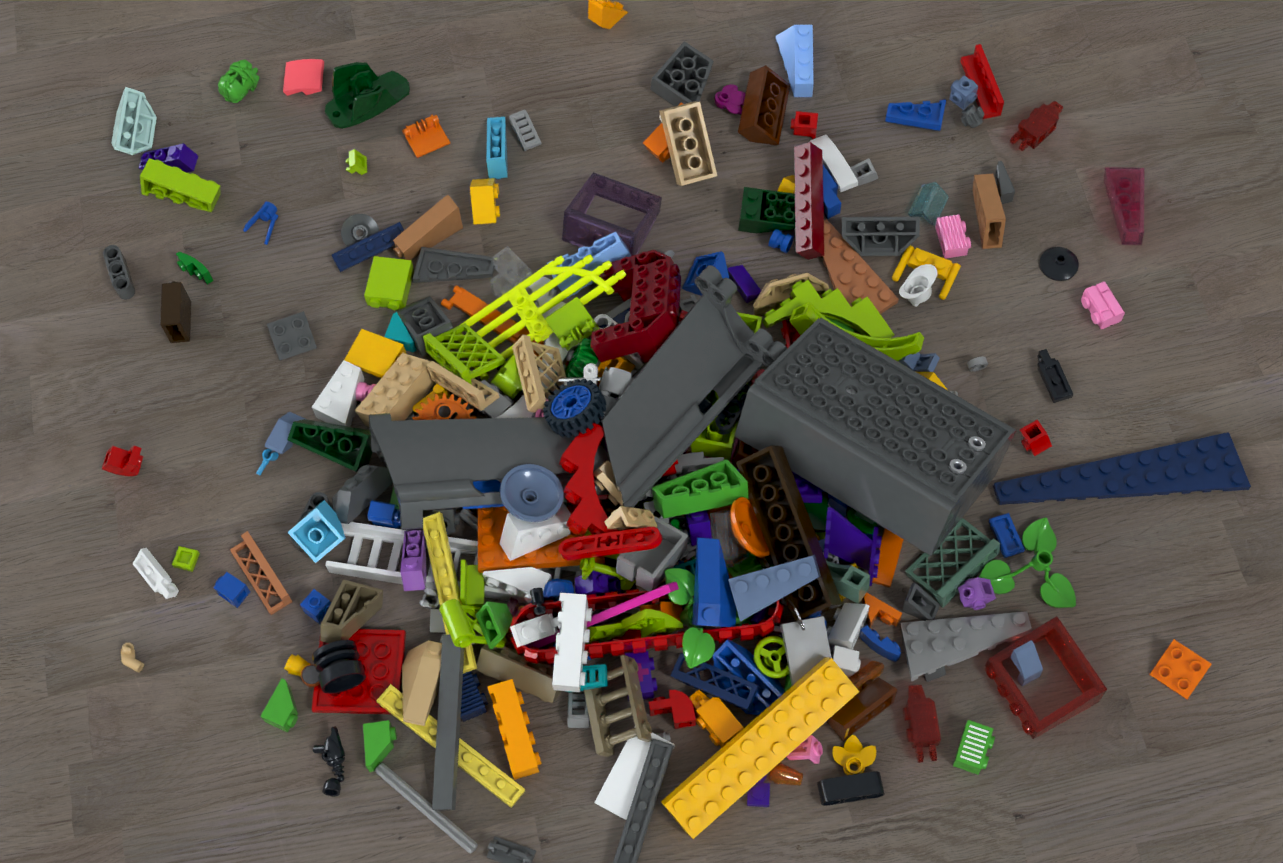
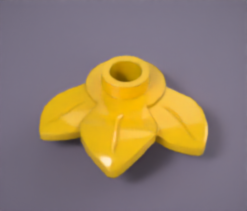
(854, 754)

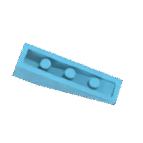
(497, 148)

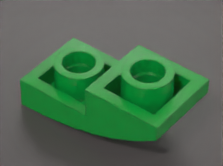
(193, 266)

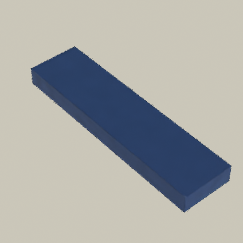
(367, 247)

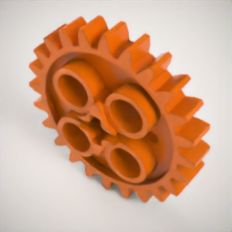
(430, 411)

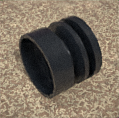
(338, 666)

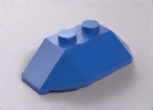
(741, 663)

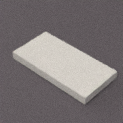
(624, 777)

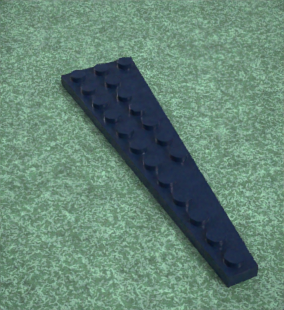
(1174, 468)

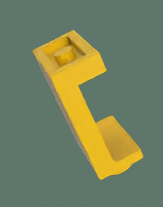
(374, 353)

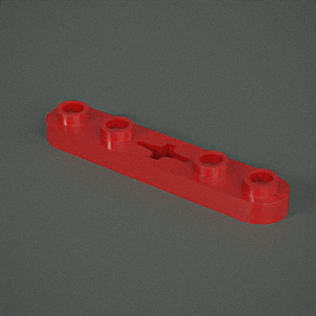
(623, 542)

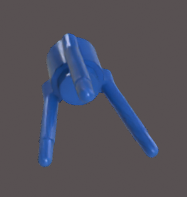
(266, 213)

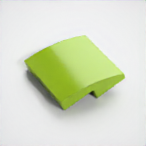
(652, 622)
(606, 632)

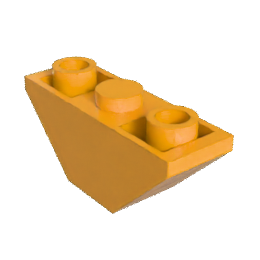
(605, 12)

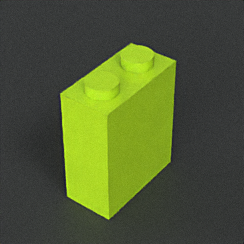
(389, 283)

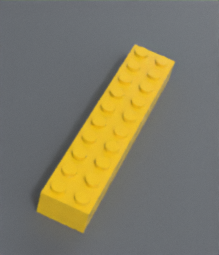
(759, 747)

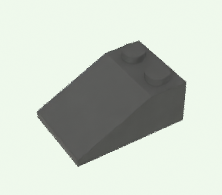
(422, 319)

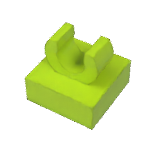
(357, 162)

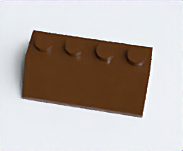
(764, 107)

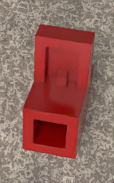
(122, 461)
(679, 705)

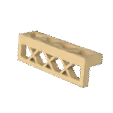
(461, 388)

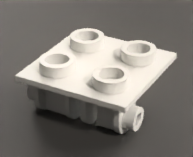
(590, 373)

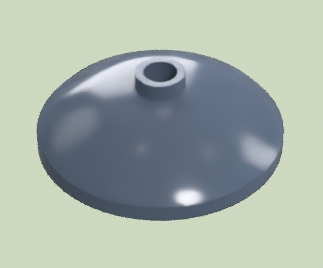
(533, 483)

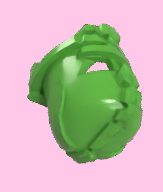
(238, 81)

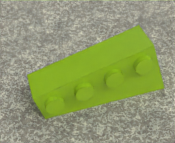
(178, 186)

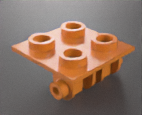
(425, 136)
(1180, 669)

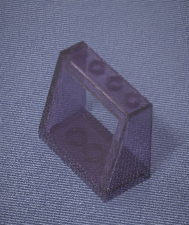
(585, 229)

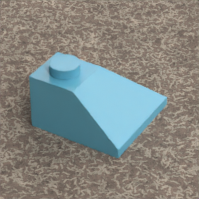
(318, 531)

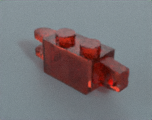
(1037, 126)
(922, 722)

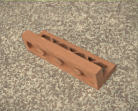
(264, 567)

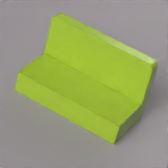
(471, 585)

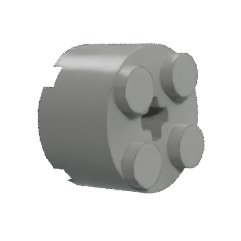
(615, 382)

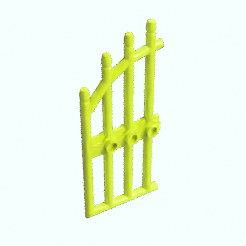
(527, 310)

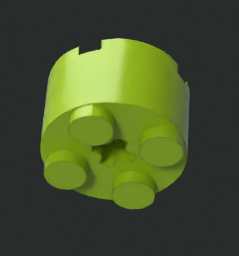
(508, 378)

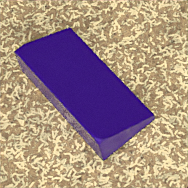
(745, 284)

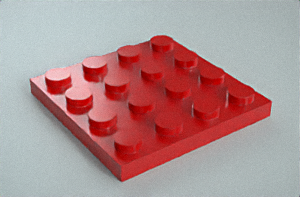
(382, 661)

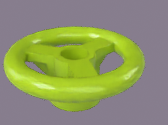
(767, 660)

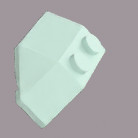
(133, 123)

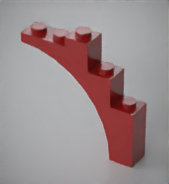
(581, 488)

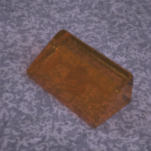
(869, 671)

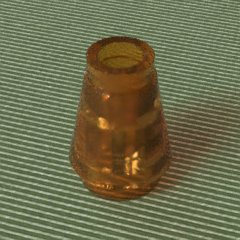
(785, 775)

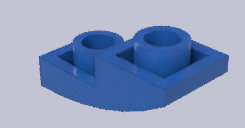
(885, 648)

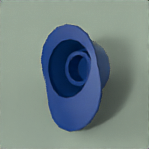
(555, 587)

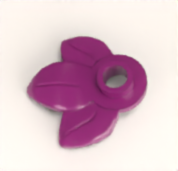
(730, 99)

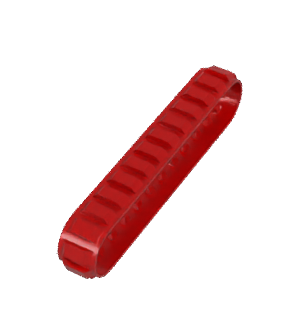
(639, 644)

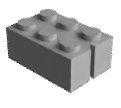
(649, 565)

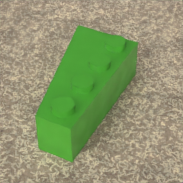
(700, 490)

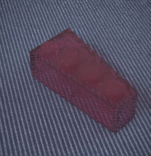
(1126, 199)

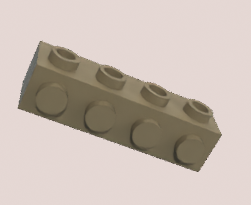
(527, 676)

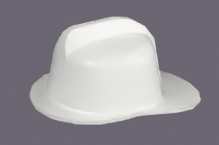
(918, 284)

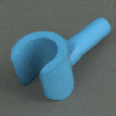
(266, 456)

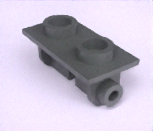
(509, 852)

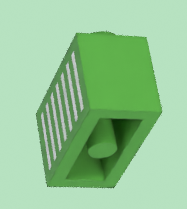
(973, 747)

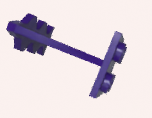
(851, 544)

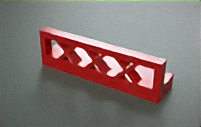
(978, 69)

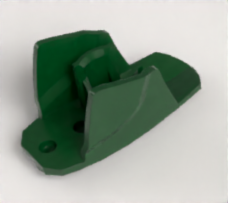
(362, 94)

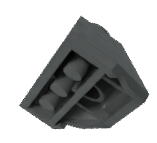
(880, 234)
(360, 491)

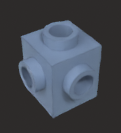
(963, 92)

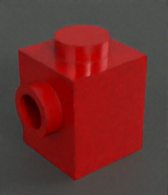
(1035, 438)

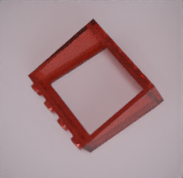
(1072, 660)

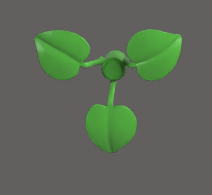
(1041, 539)
(696, 645)

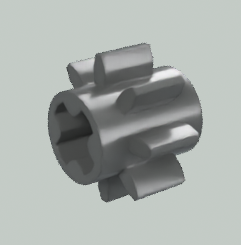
(972, 116)

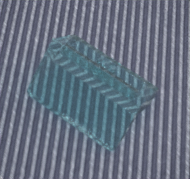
(929, 202)

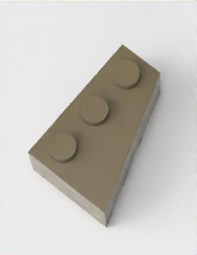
(350, 611)

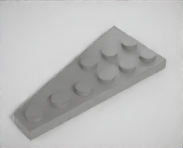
(953, 640)

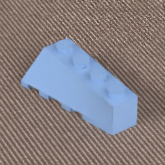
(797, 53)
(605, 249)

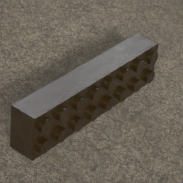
(787, 526)

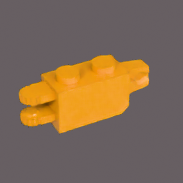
(715, 718)

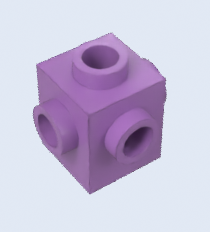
(976, 593)

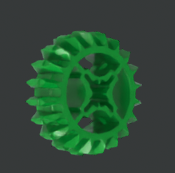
(581, 357)

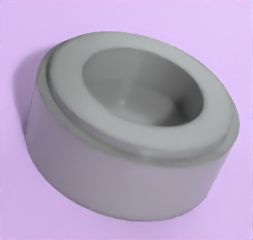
(977, 364)

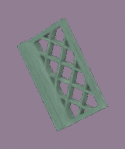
(968, 570)

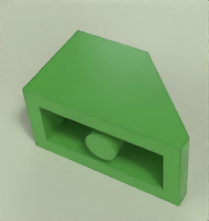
(494, 621)
(281, 708)
(378, 742)

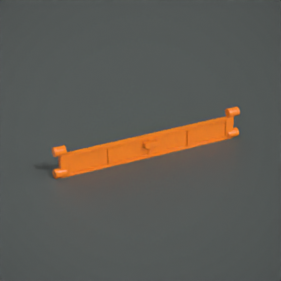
(471, 305)

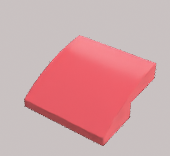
(303, 76)

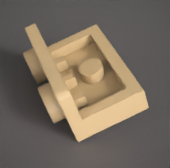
(606, 480)
(630, 518)

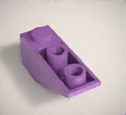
(414, 561)

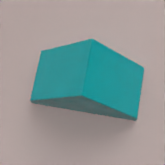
(397, 332)

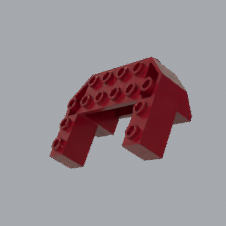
(652, 310)

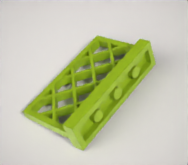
(451, 360)

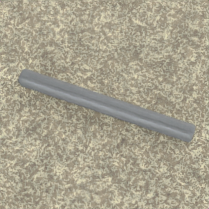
(426, 808)

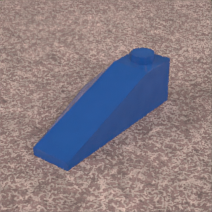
(712, 592)

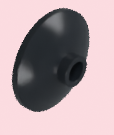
(1059, 270)

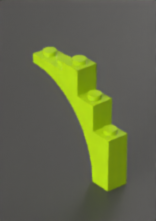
(833, 305)
(896, 348)

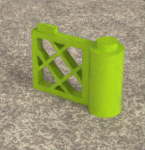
(461, 626)

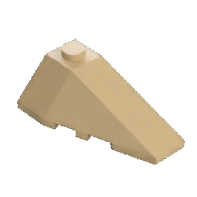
(420, 681)

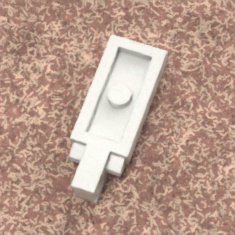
(154, 574)
(534, 629)

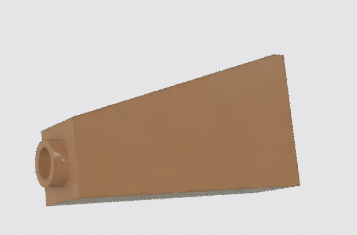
(989, 211)
(429, 229)

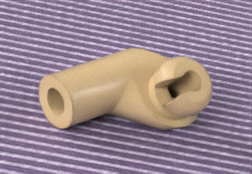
(128, 657)

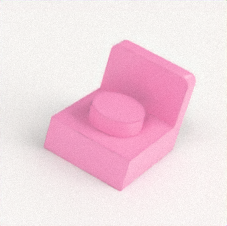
(808, 749)

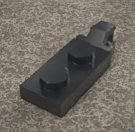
(1053, 377)

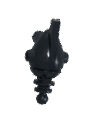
(333, 753)

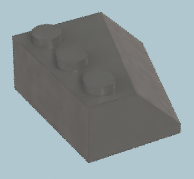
(682, 76)

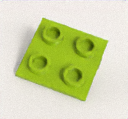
(571, 323)

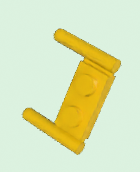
(918, 257)

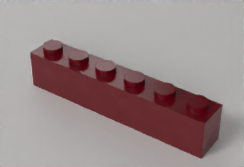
(809, 201)

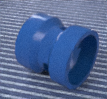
(781, 241)

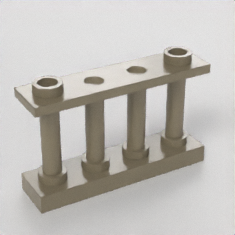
(601, 721)

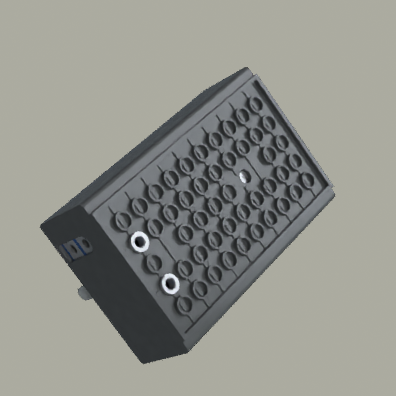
(875, 434)

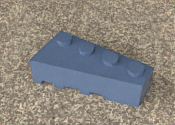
(763, 587)

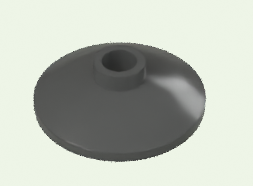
(355, 222)

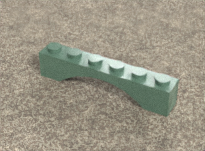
(849, 581)

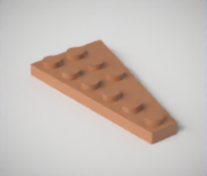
(852, 273)

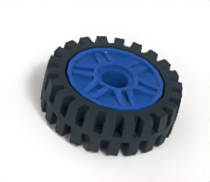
(574, 408)

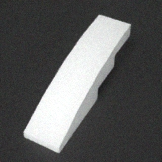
(835, 163)

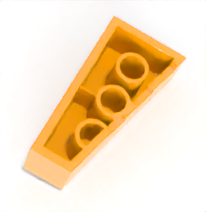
(513, 729)

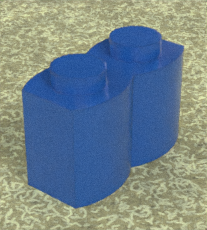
(384, 514)

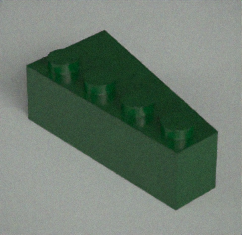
(335, 442)

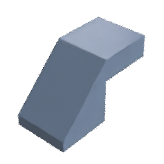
(920, 362)
(278, 438)
(1027, 662)

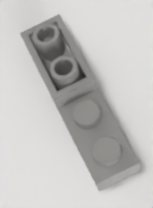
(689, 463)

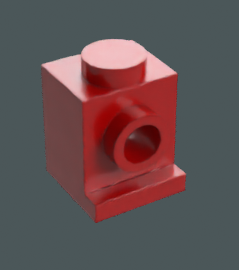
(805, 124)

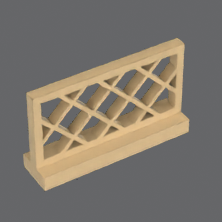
(531, 376)

